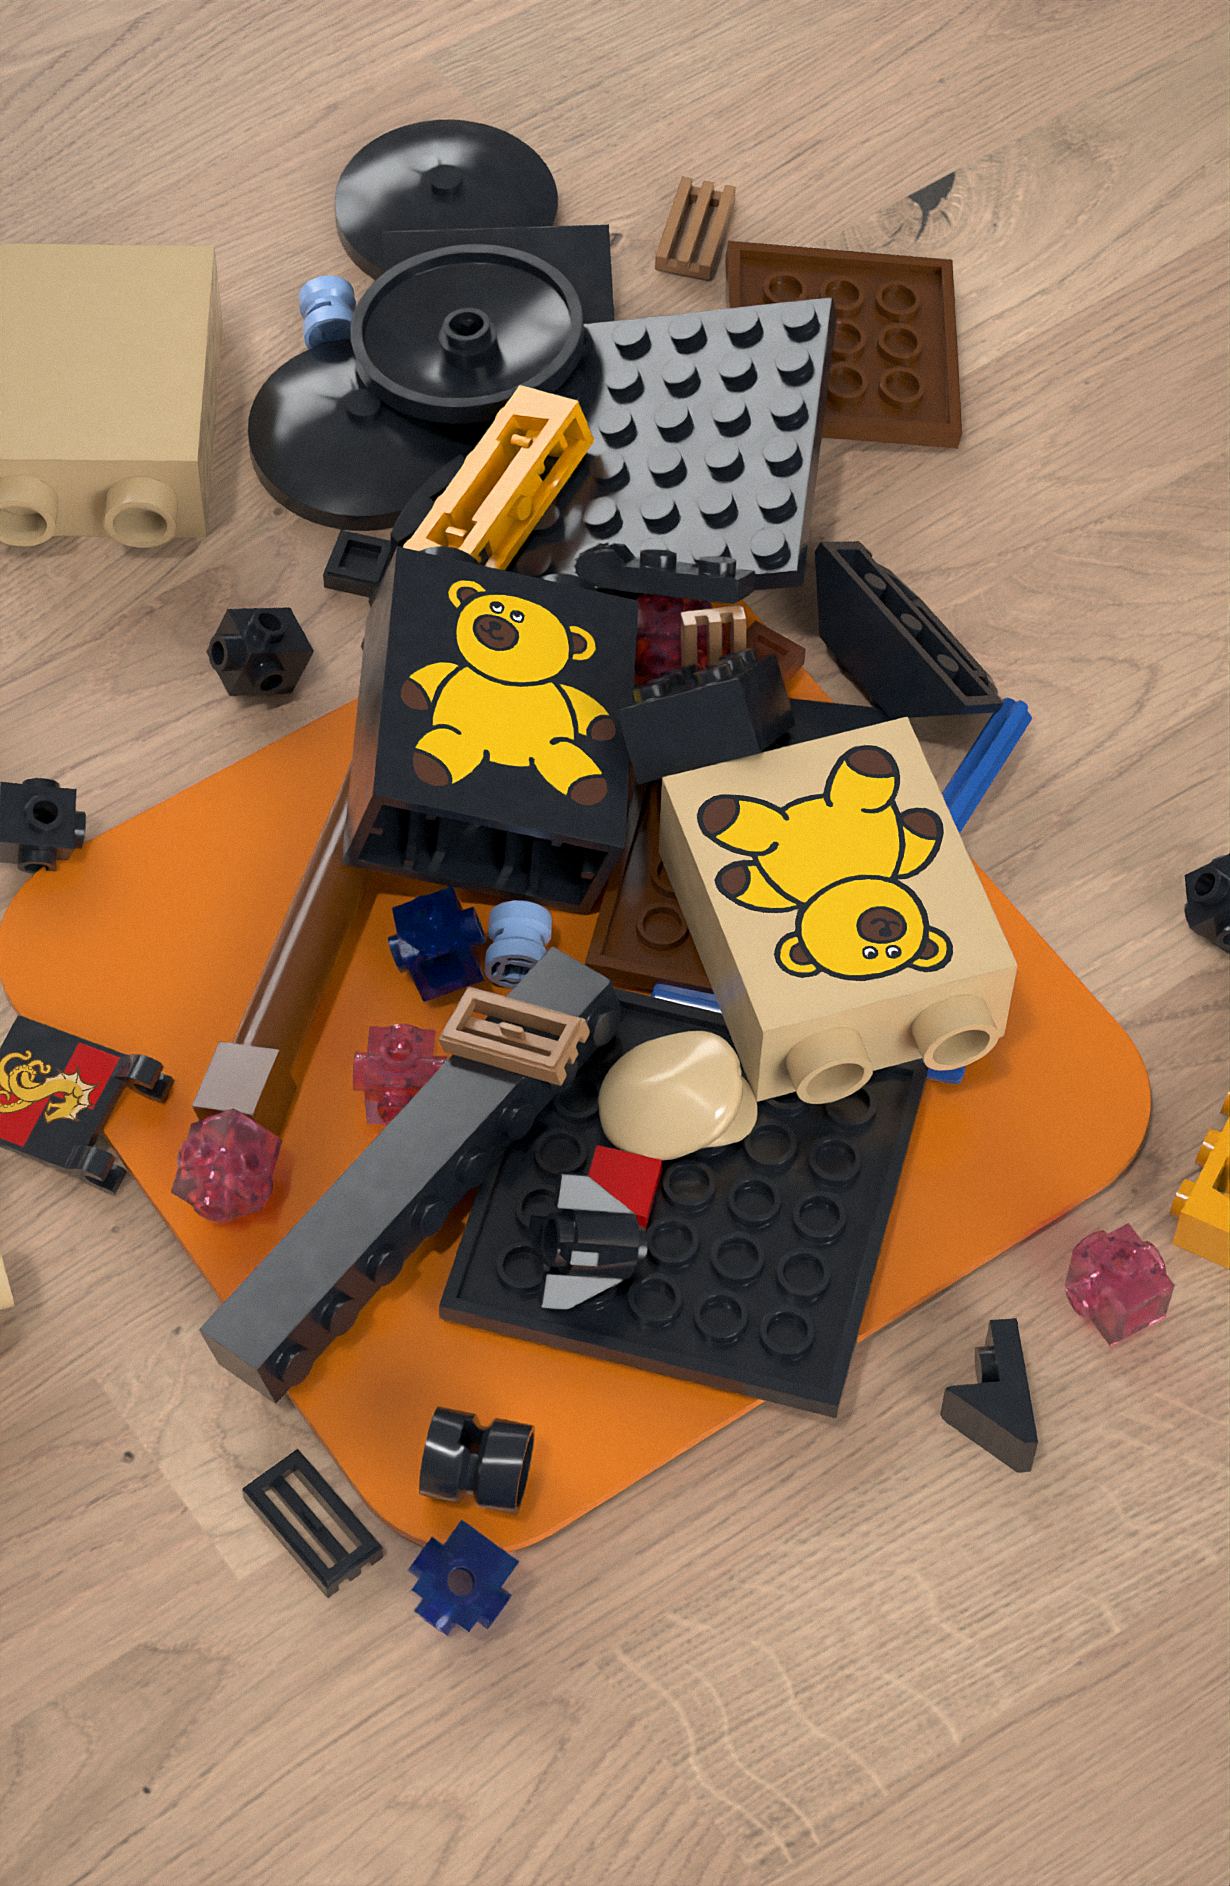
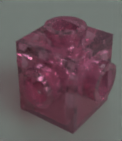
(660, 634)
(394, 1068)
(226, 1166)
(1118, 1283)

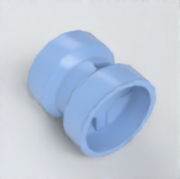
(327, 309)
(518, 939)

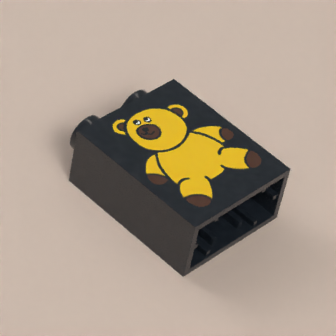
(492, 731)

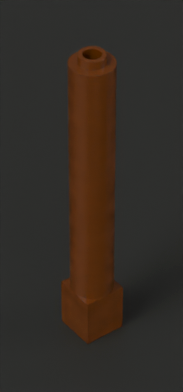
(257, 1065)

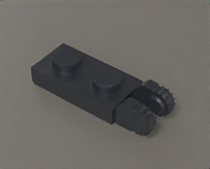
(660, 574)

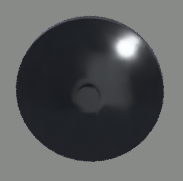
(439, 180)
(463, 330)
(340, 450)

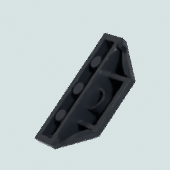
(894, 639)

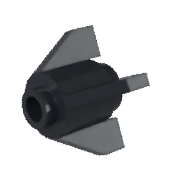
(590, 1242)

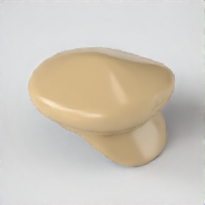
(676, 1097)

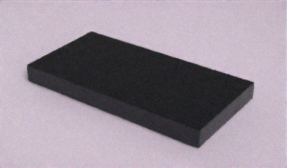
(575, 250)

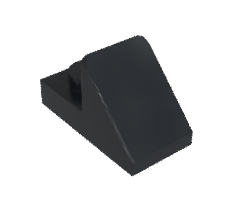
(999, 1406)

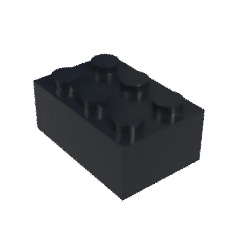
(705, 715)

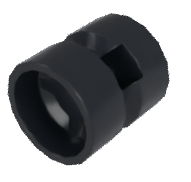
(476, 1460)

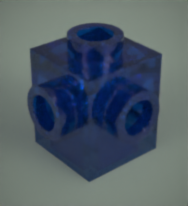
(437, 943)
(481, 1560)

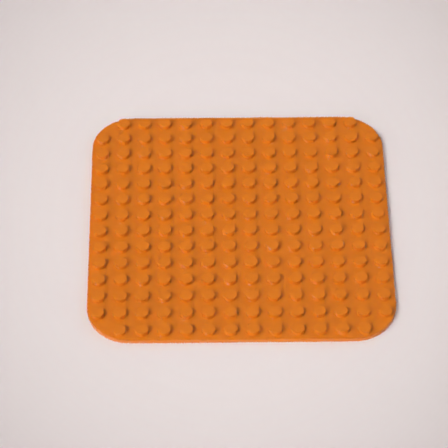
(156, 953)

